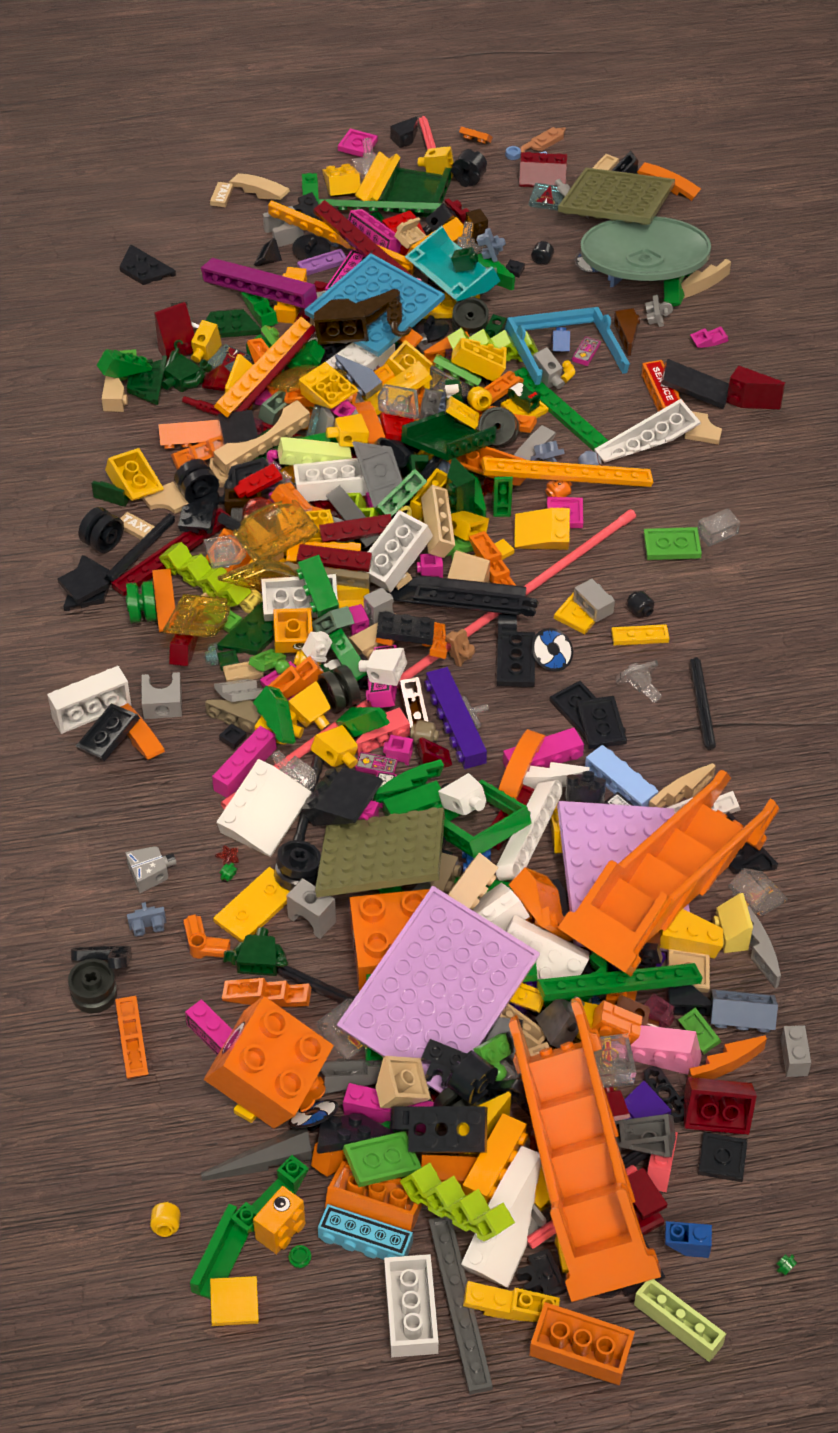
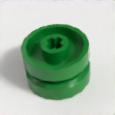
(141, 602)

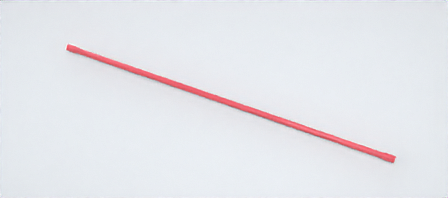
(622, 520)

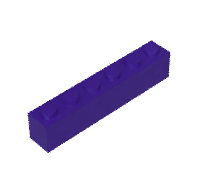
(455, 718)

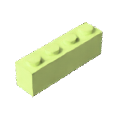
(301, 451)
(679, 1319)

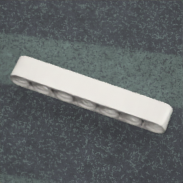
(523, 843)

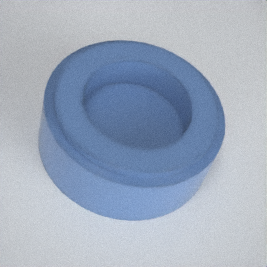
(513, 153)

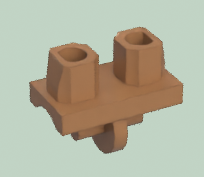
(460, 646)

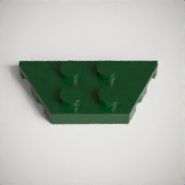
(234, 323)
(148, 384)
(250, 635)

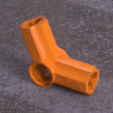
(207, 945)

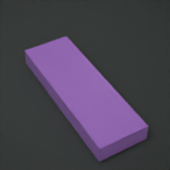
(322, 262)

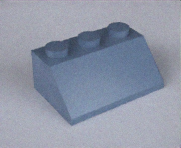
(743, 1010)

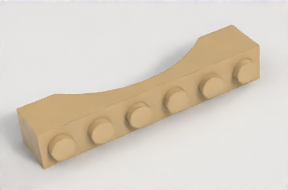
(292, 419)

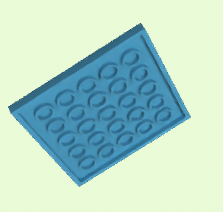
(376, 277)

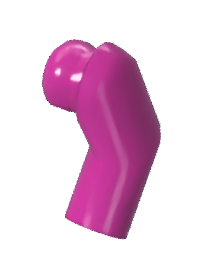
(272, 456)

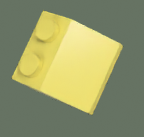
(736, 924)

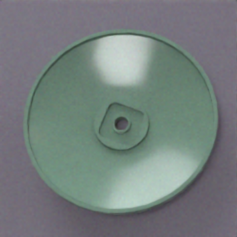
(646, 252)

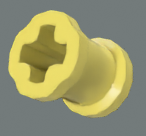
(251, 601)

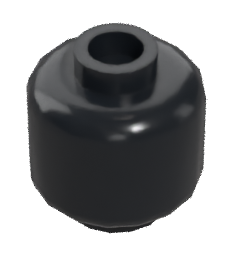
(542, 252)
(640, 604)

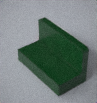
(415, 462)
(109, 493)

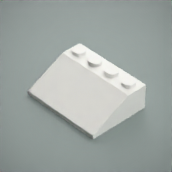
(263, 808)
(500, 906)

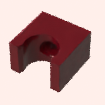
(647, 1201)

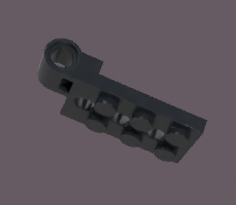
(505, 661)
(408, 1117)

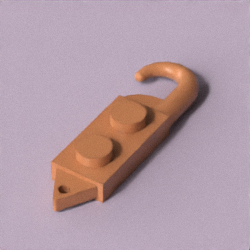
(545, 139)

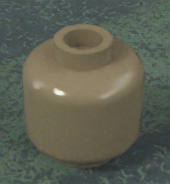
(424, 729)

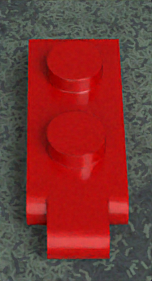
(258, 481)

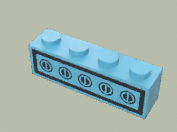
(363, 1234)

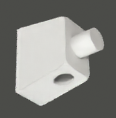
(384, 666)
(463, 795)

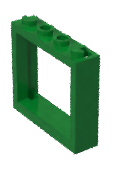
(517, 820)

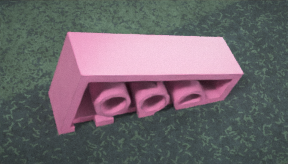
(667, 1048)

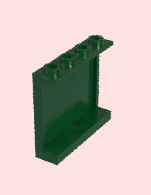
(416, 186)
(446, 437)

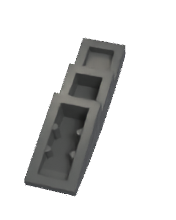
(348, 510)

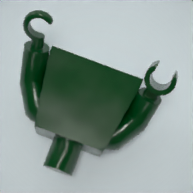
(182, 372)
(257, 954)

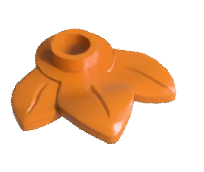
(316, 1092)

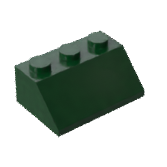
(460, 488)

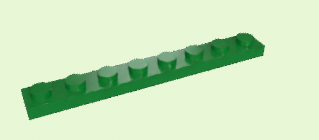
(387, 205)
(564, 412)
(619, 981)

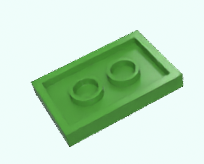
(457, 371)
(672, 543)
(381, 1159)

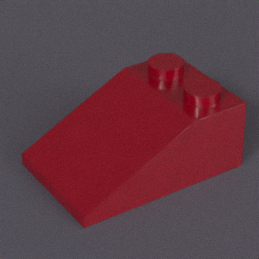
(173, 325)
(754, 390)

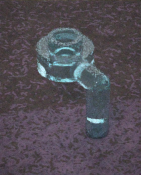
(211, 654)

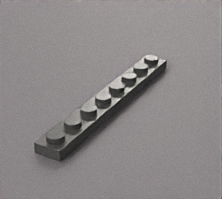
(462, 1317)

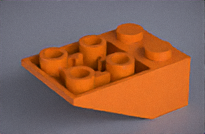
(536, 893)

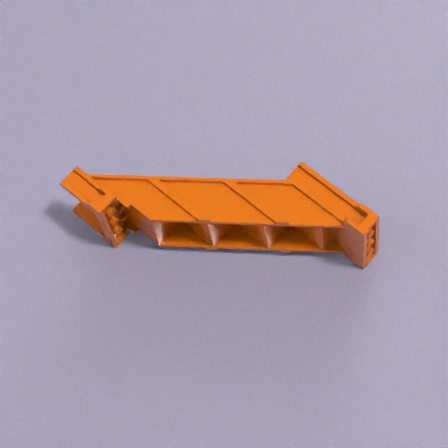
(662, 877)
(583, 1164)

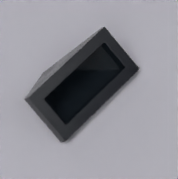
(269, 253)

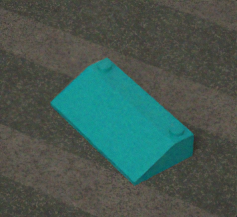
(435, 261)

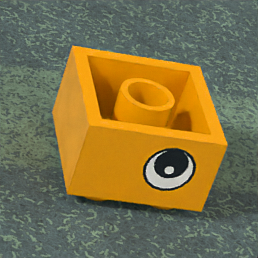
(291, 629)
(279, 1220)

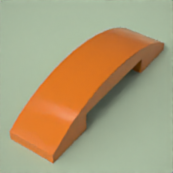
(520, 762)

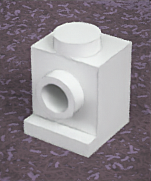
(317, 646)

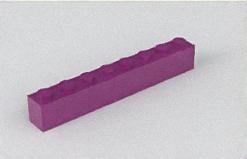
(259, 283)

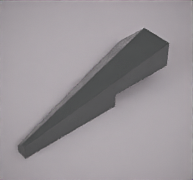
(341, 1073)
(648, 1134)
(266, 1154)

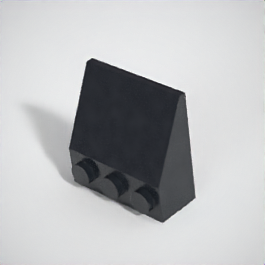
(340, 796)

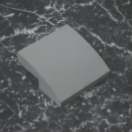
(238, 690)

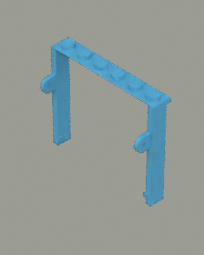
(517, 325)

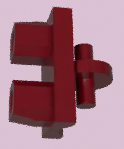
(457, 208)

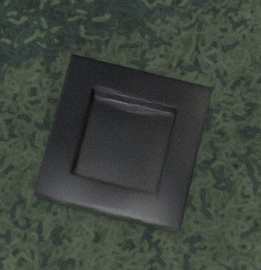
(515, 267)
(232, 736)

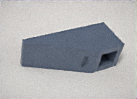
(361, 376)

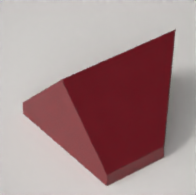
(216, 378)
(431, 752)

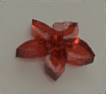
(487, 487)
(228, 855)

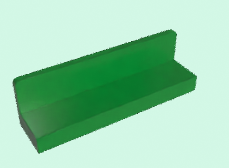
(220, 1254)

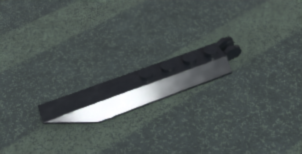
(466, 595)

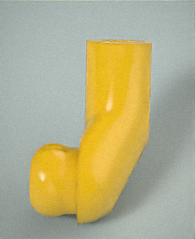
(569, 371)

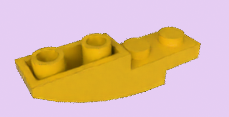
(506, 1304)

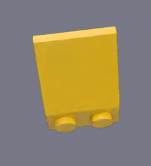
(405, 357)
(133, 474)
(543, 529)
(495, 1109)

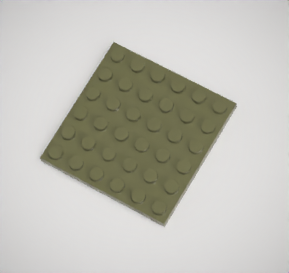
(616, 196)
(381, 852)

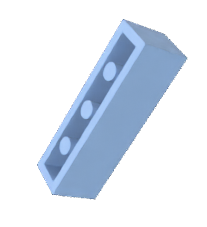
(620, 777)

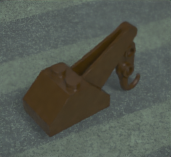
(349, 321)

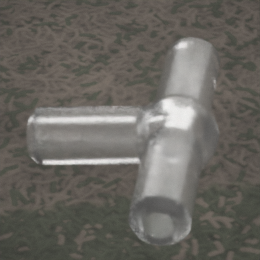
(475, 710)

